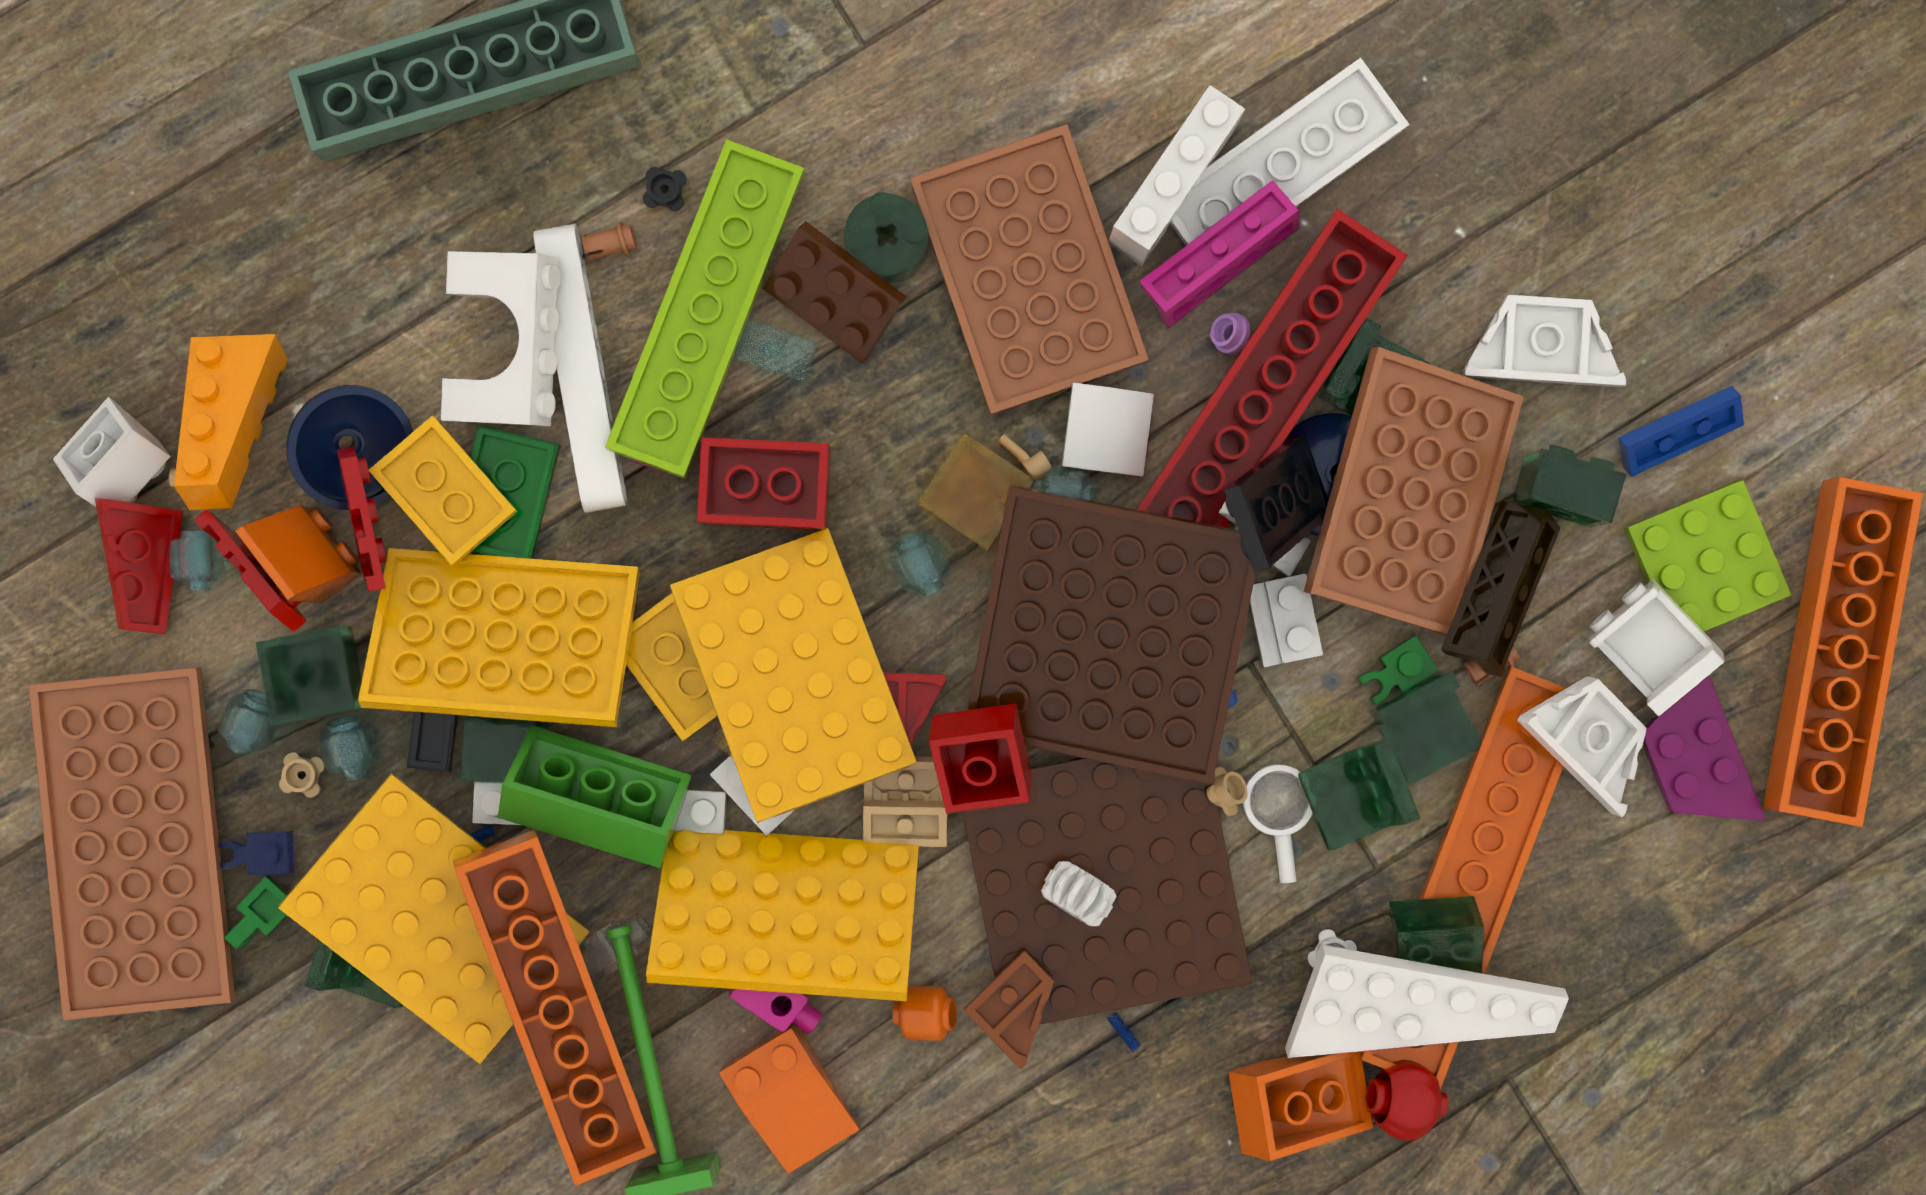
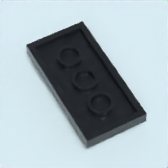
(1277, 503)

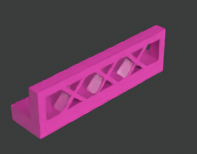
(1221, 253)

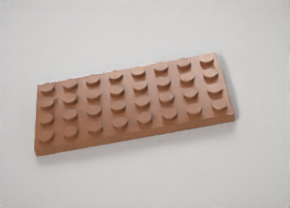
(131, 843)

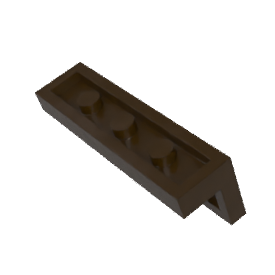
(1515, 591)

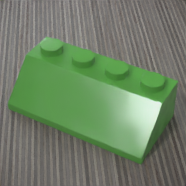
(593, 796)

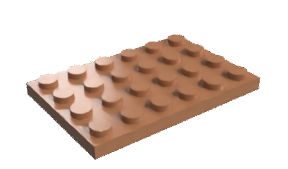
(1029, 269)
(1413, 491)

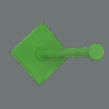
(673, 1173)

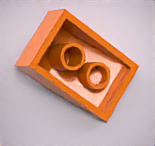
(301, 553)
(788, 1098)
(1298, 1103)

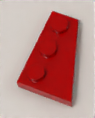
(251, 571)

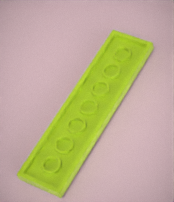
(705, 309)

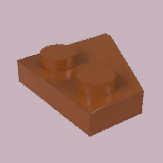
(1013, 1006)

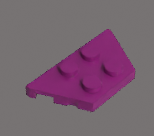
(1699, 759)

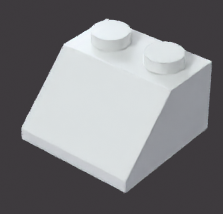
(111, 456)

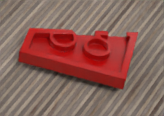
(362, 516)
(138, 561)

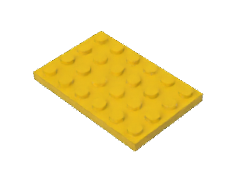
(501, 638)
(792, 675)
(785, 914)
(399, 915)

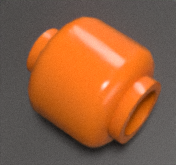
(926, 1013)

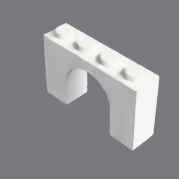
(1175, 175)
(529, 290)

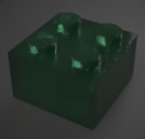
(1569, 486)
(310, 674)

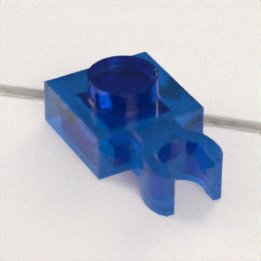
(265, 853)

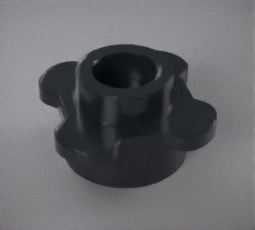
(655, 180)

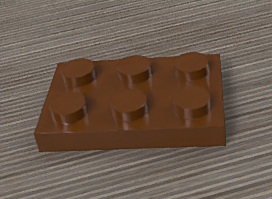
(834, 292)

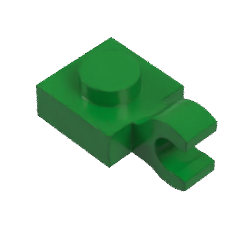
(260, 912)

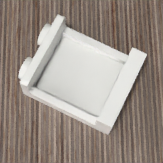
(1656, 645)

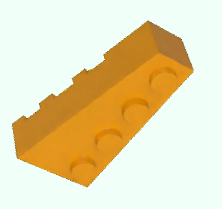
(222, 414)

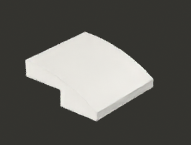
(1107, 429)

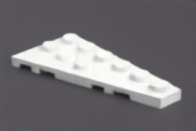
(1391, 1002)

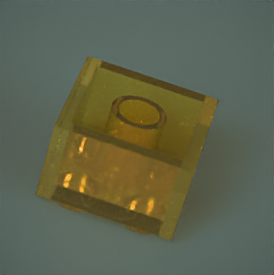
(972, 491)

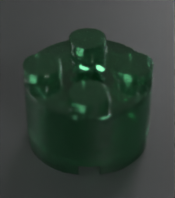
(883, 215)

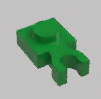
(1403, 667)

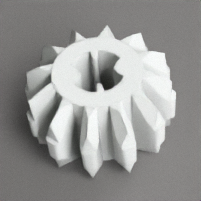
(1078, 893)

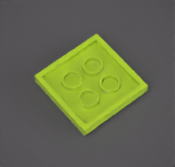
(1710, 556)

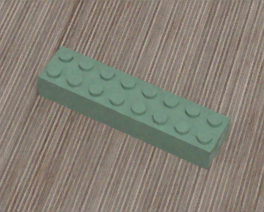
(459, 71)

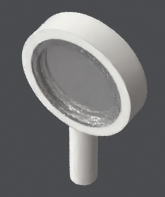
(1278, 808)

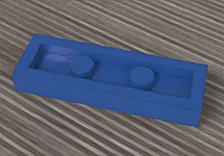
(1681, 431)

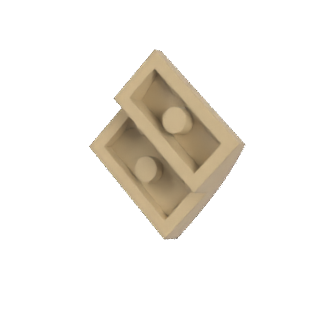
(906, 807)

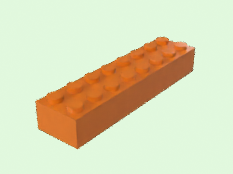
(1842, 651)
(554, 1007)

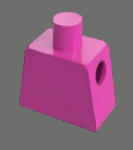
(782, 1013)

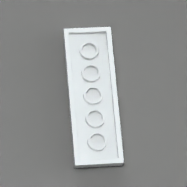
(1297, 149)

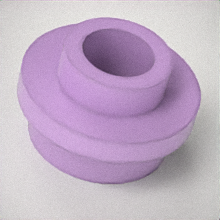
(1230, 333)

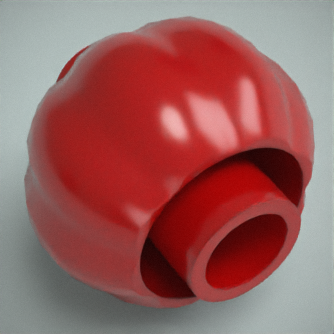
(1406, 1100)

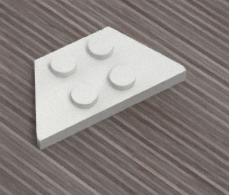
(1546, 344)
(1591, 738)

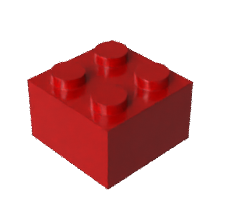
(980, 758)

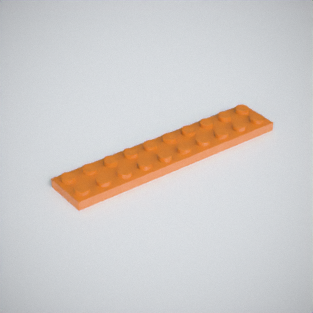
(1490, 832)

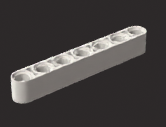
(582, 374)

